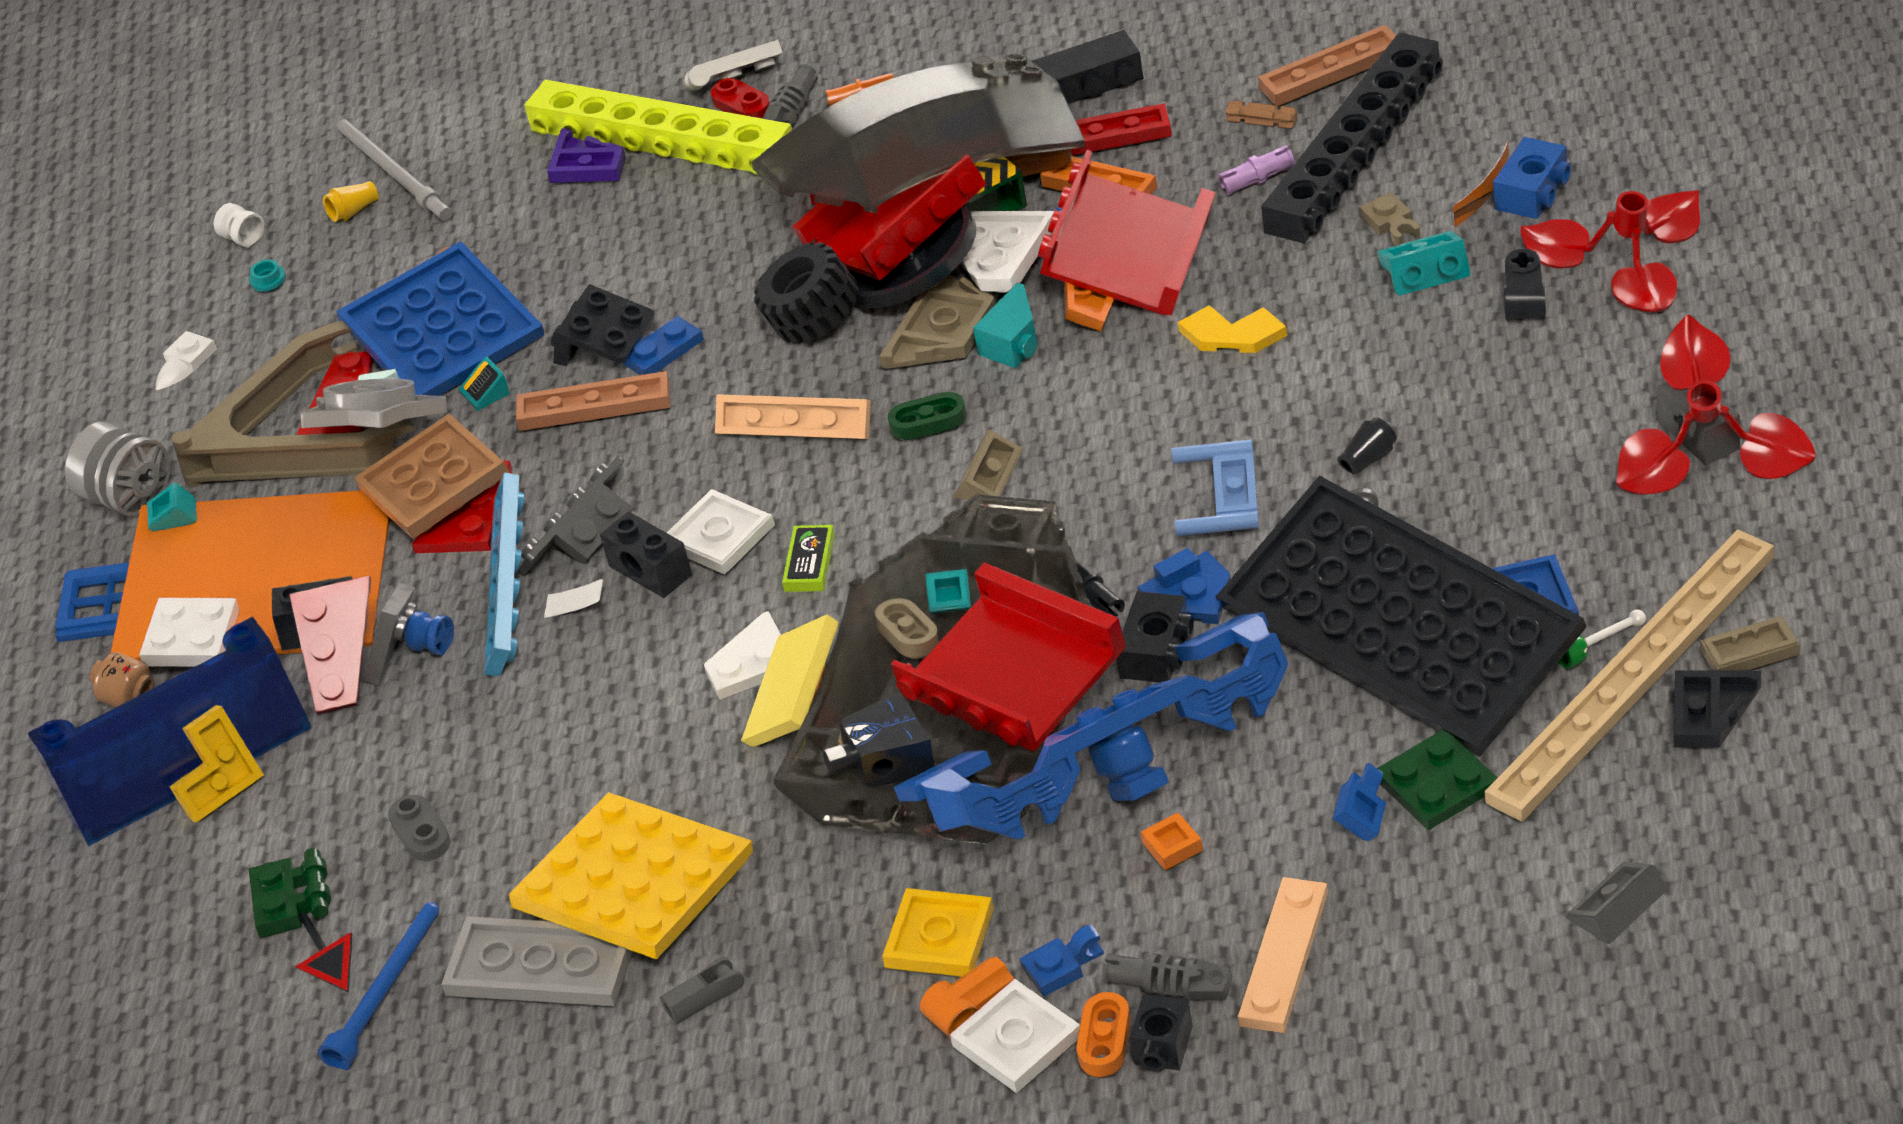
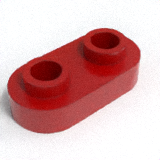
(739, 98)

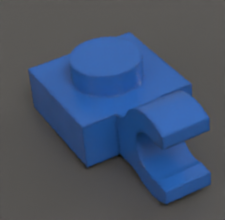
(1359, 806)
(1060, 964)

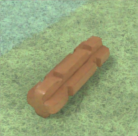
(1261, 114)

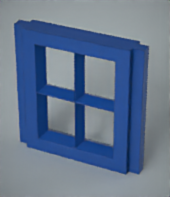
(72, 629)

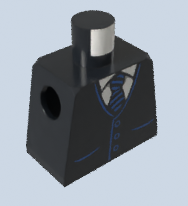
(882, 744)

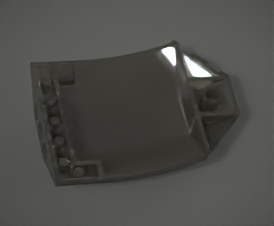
(919, 129)

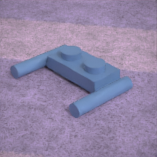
(1233, 487)

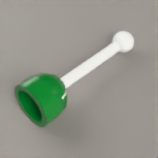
(1578, 651)

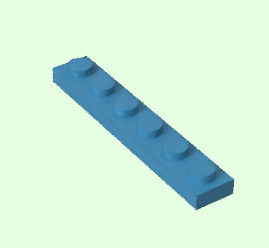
(502, 585)

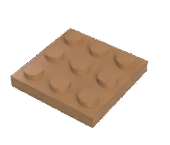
(431, 476)

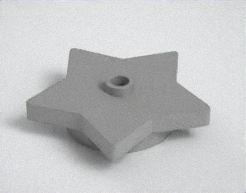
(371, 404)

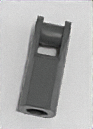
(701, 990)

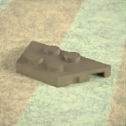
(938, 324)

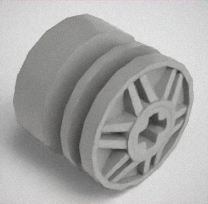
(116, 467)

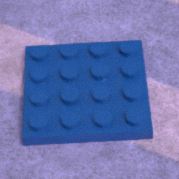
(440, 321)

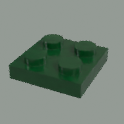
(1436, 779)

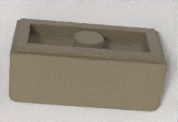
(989, 467)

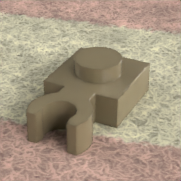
(1391, 216)

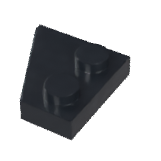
(1711, 704)

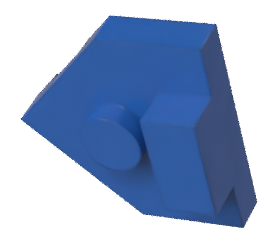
(1191, 576)

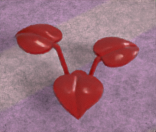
(1643, 288)
(1697, 361)

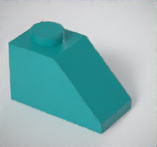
(1007, 330)

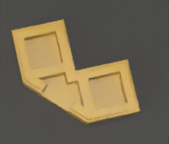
(1250, 334)

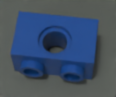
(1531, 178)

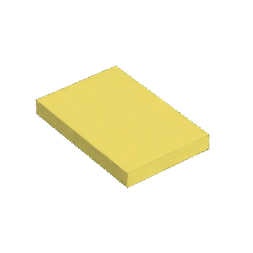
(790, 681)

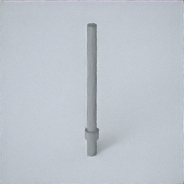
(425, 195)

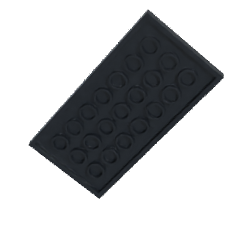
(1402, 614)

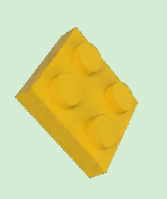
(938, 932)

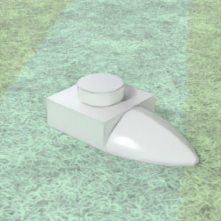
(184, 358)

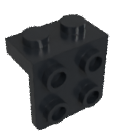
(601, 325)

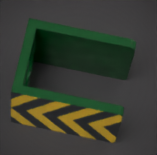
(998, 193)

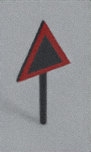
(331, 962)

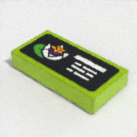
(808, 558)

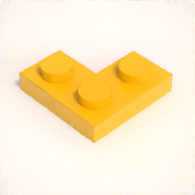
(225, 767)

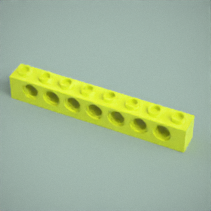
(653, 125)

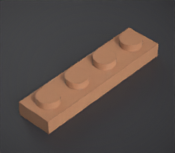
(1325, 66)
(593, 401)

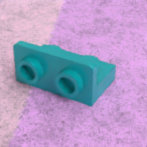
(1425, 262)

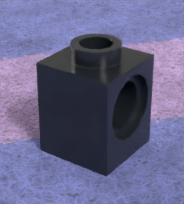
(1161, 1032)

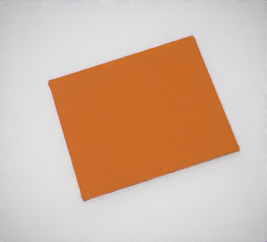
(246, 551)

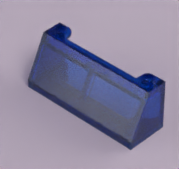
(131, 755)

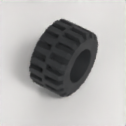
(806, 293)

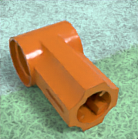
(952, 1004)

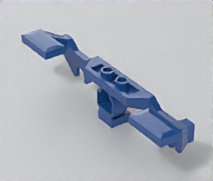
(1115, 744)

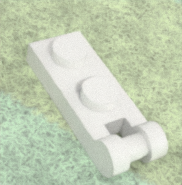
(731, 65)

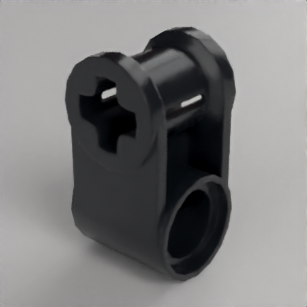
(1524, 287)

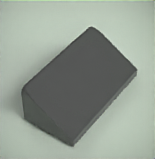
(1618, 900)

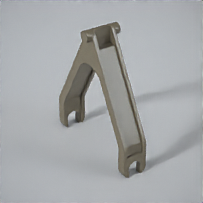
(222, 452)

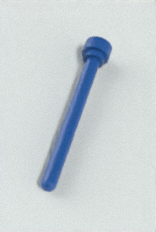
(341, 1048)

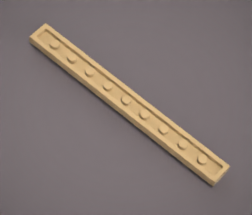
(1628, 676)

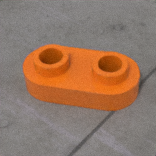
(1102, 1037)

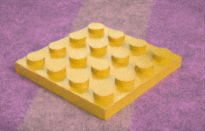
(631, 875)

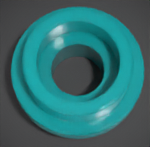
(266, 275)

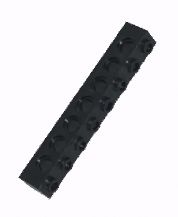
(1351, 138)

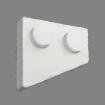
(744, 659)

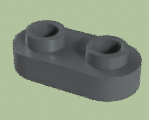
(419, 828)

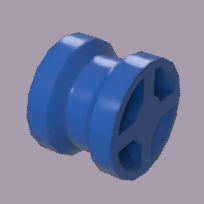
(429, 633)

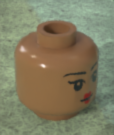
(120, 679)

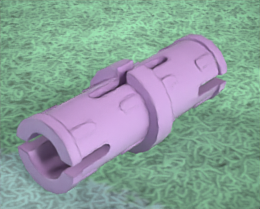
(1256, 170)

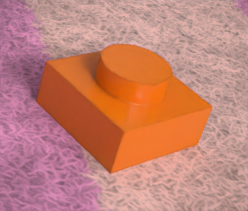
(1171, 841)

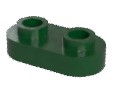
(927, 415)

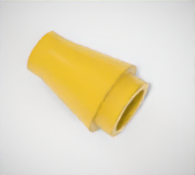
(349, 200)

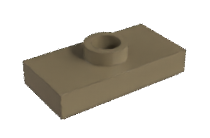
(1751, 646)

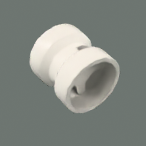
(238, 224)

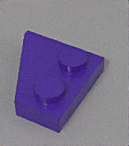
(585, 160)

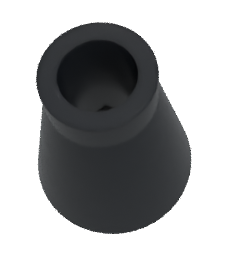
(1369, 443)

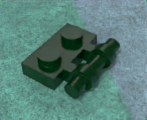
(276, 896)

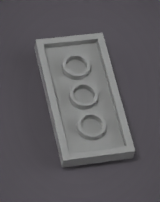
(534, 963)

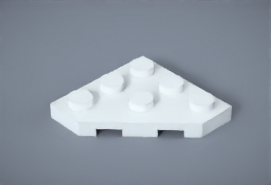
(1004, 247)

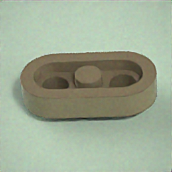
(906, 628)

